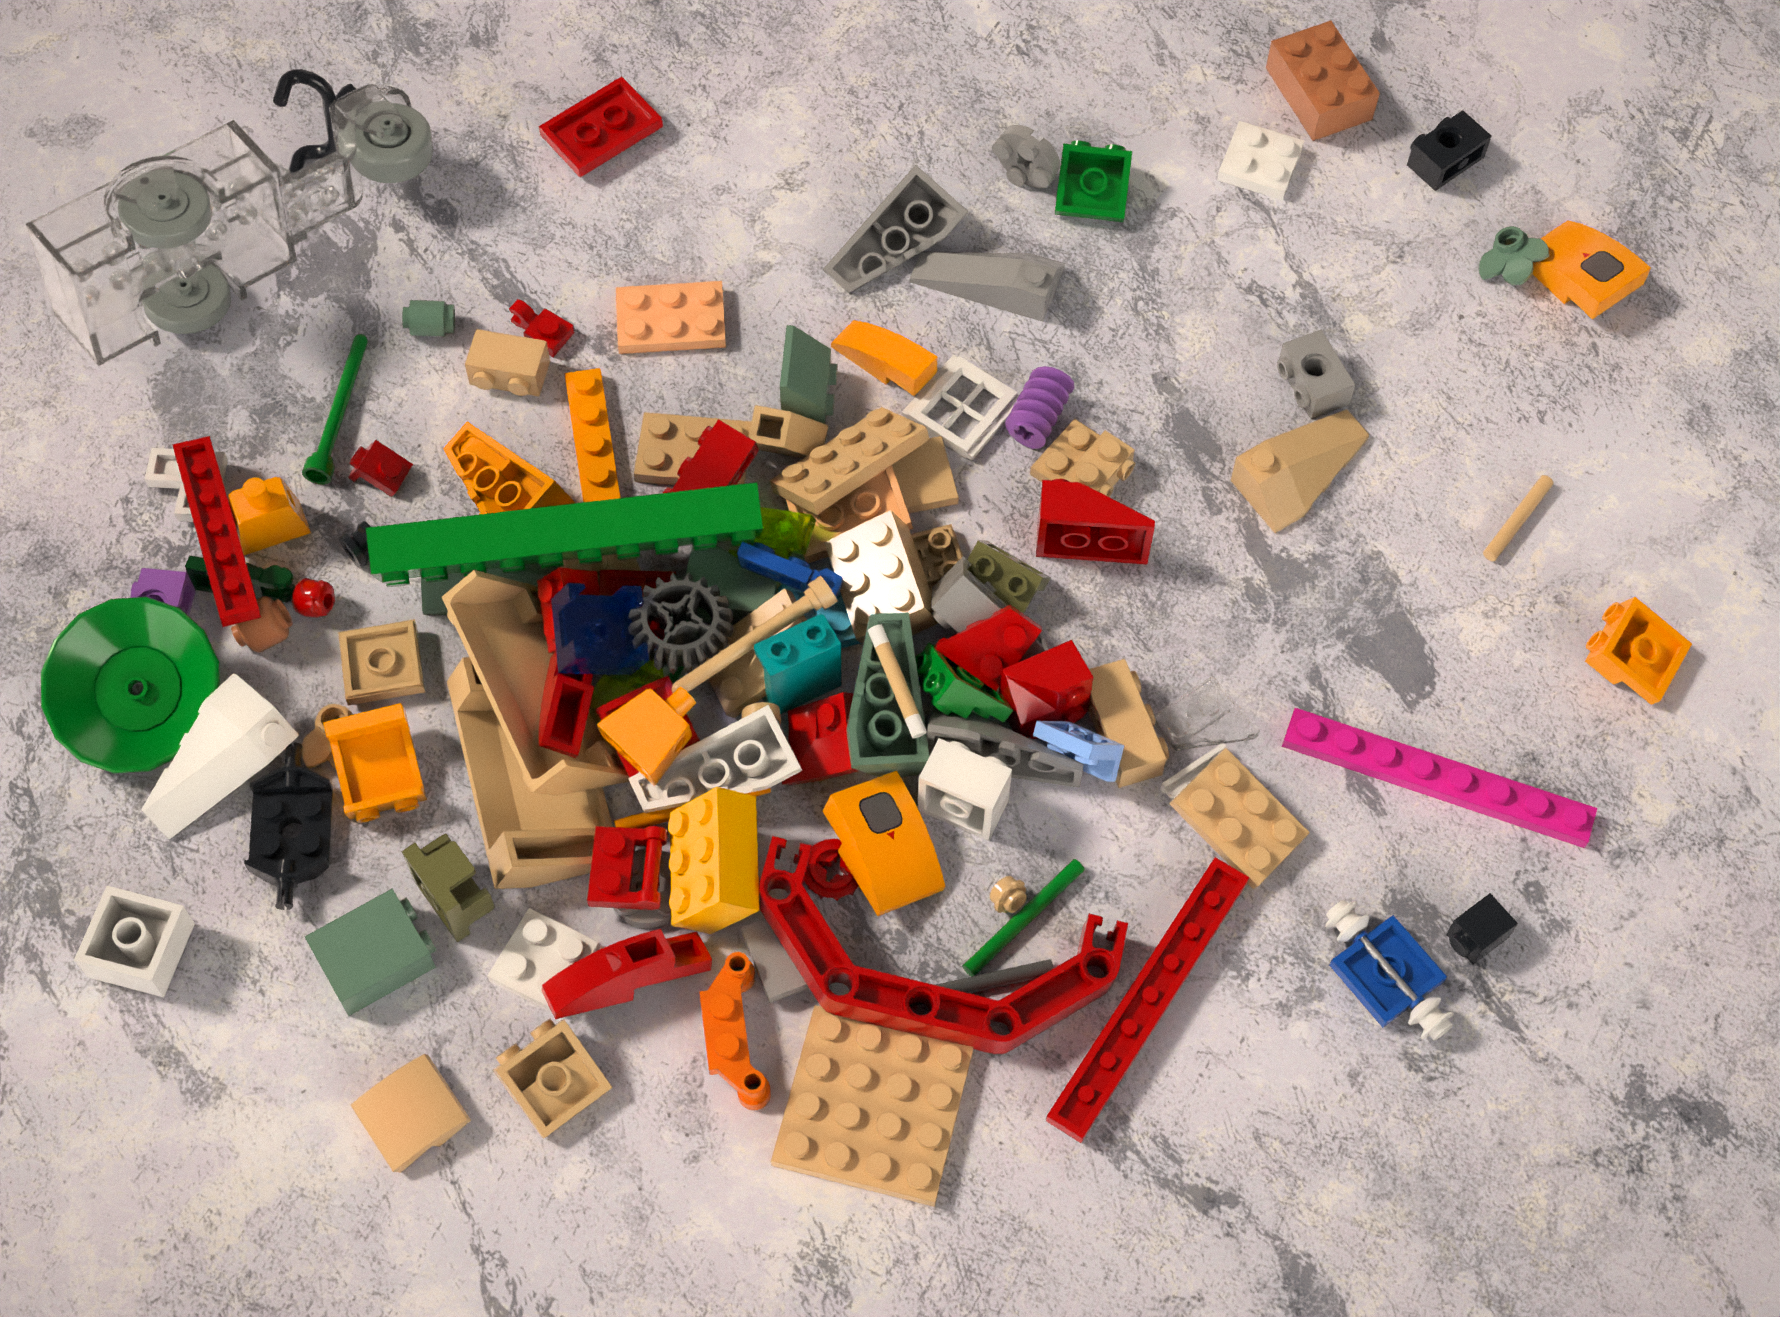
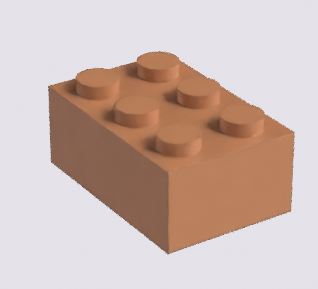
(1322, 80)

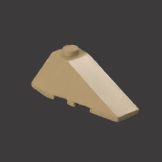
(1294, 468)

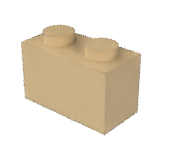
(507, 363)

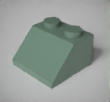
(807, 376)

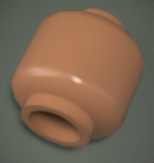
(265, 631)

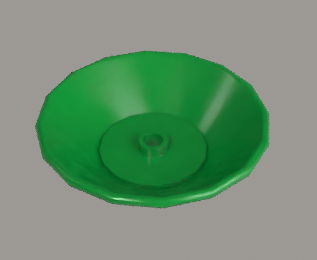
(93, 674)

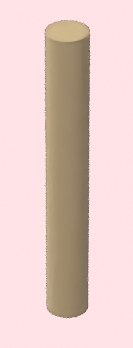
(1518, 518)

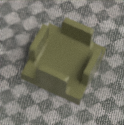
(447, 884)

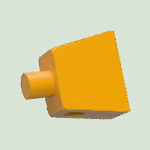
(266, 514)
(650, 731)

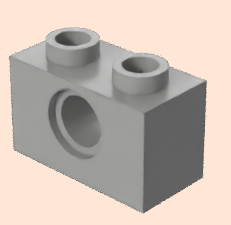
(1330, 386)

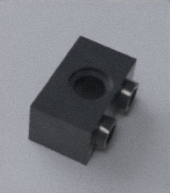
(1448, 149)

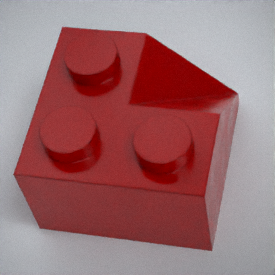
(1047, 688)

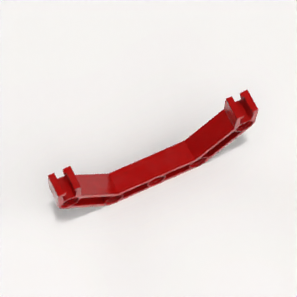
(953, 1014)

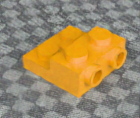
(1637, 649)

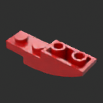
(618, 969)

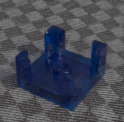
(595, 632)

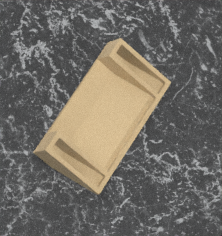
(525, 833)

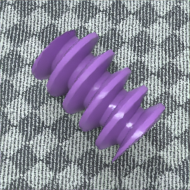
(1039, 406)

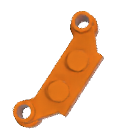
(727, 1034)

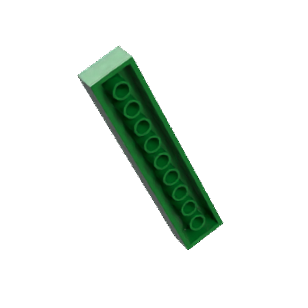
(564, 533)

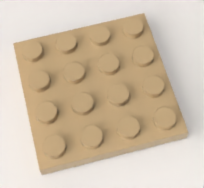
(872, 1107)

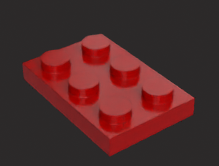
(600, 126)

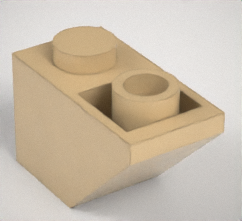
(786, 432)

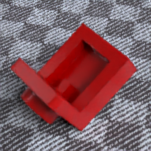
(380, 467)

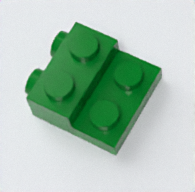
(1093, 181)
(957, 689)

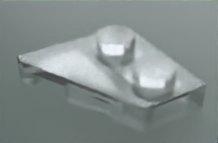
(1204, 718)

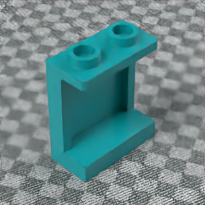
(800, 663)

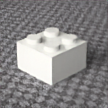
(964, 788)
(134, 941)

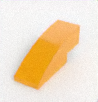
(887, 355)

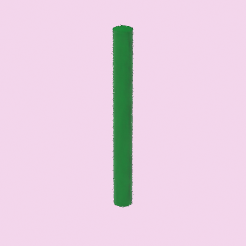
(1023, 918)

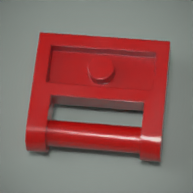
(614, 864)

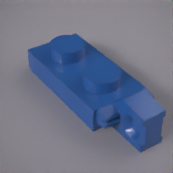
(789, 572)

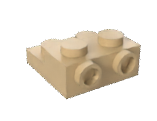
(1086, 458)
(551, 1076)

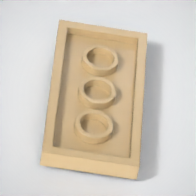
(849, 460)

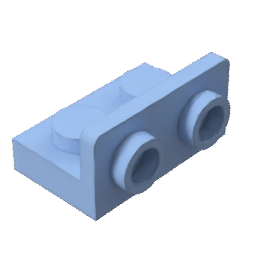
(1097, 753)

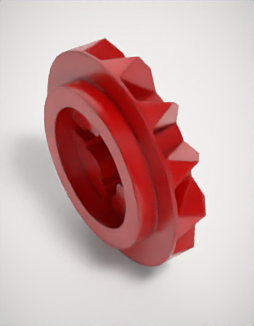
(826, 854)

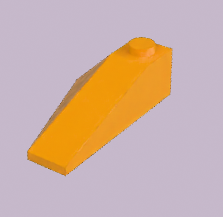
(498, 477)

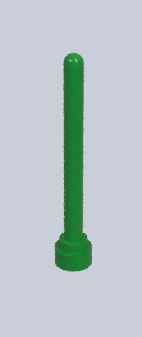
(320, 466)

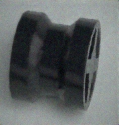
(356, 545)

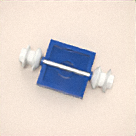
(1388, 970)

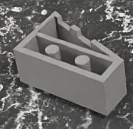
(964, 599)

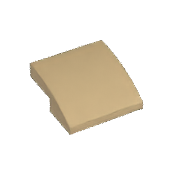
(410, 1112)

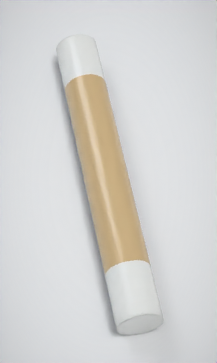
(897, 681)

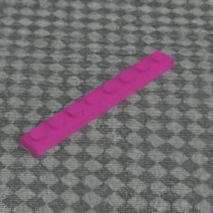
(1440, 778)

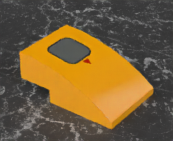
(1589, 268)
(885, 842)

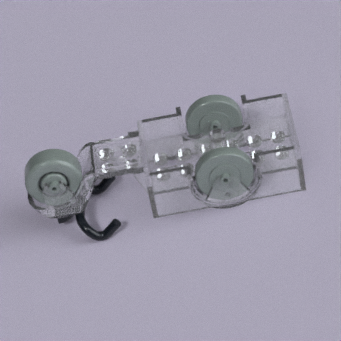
(178, 223)

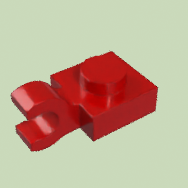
(544, 326)

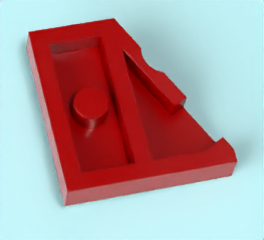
(991, 644)

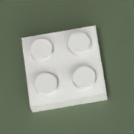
(1260, 160)
(536, 954)

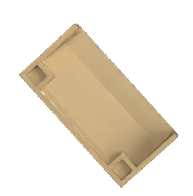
(508, 648)

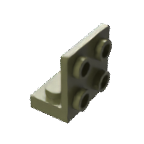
(1010, 576)

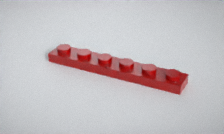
(216, 532)

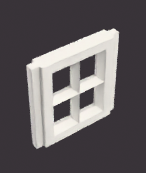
(937, 389)

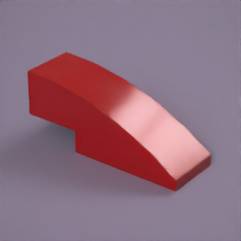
(564, 710)

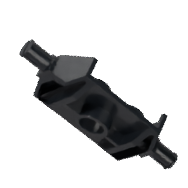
(285, 798)

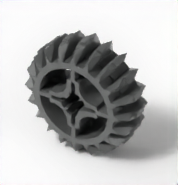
(675, 604)

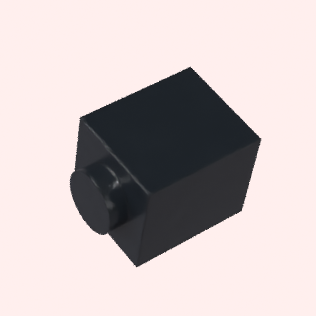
(1481, 929)

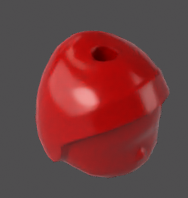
(313, 598)

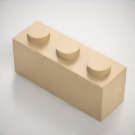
(1124, 718)

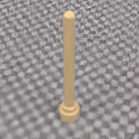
(816, 597)

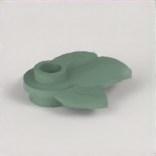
(1512, 256)

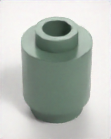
(429, 318)

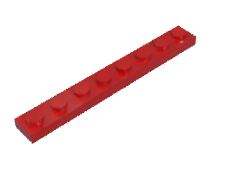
(1147, 1000)

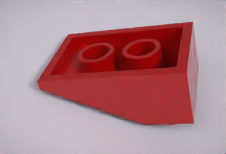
(1090, 526)

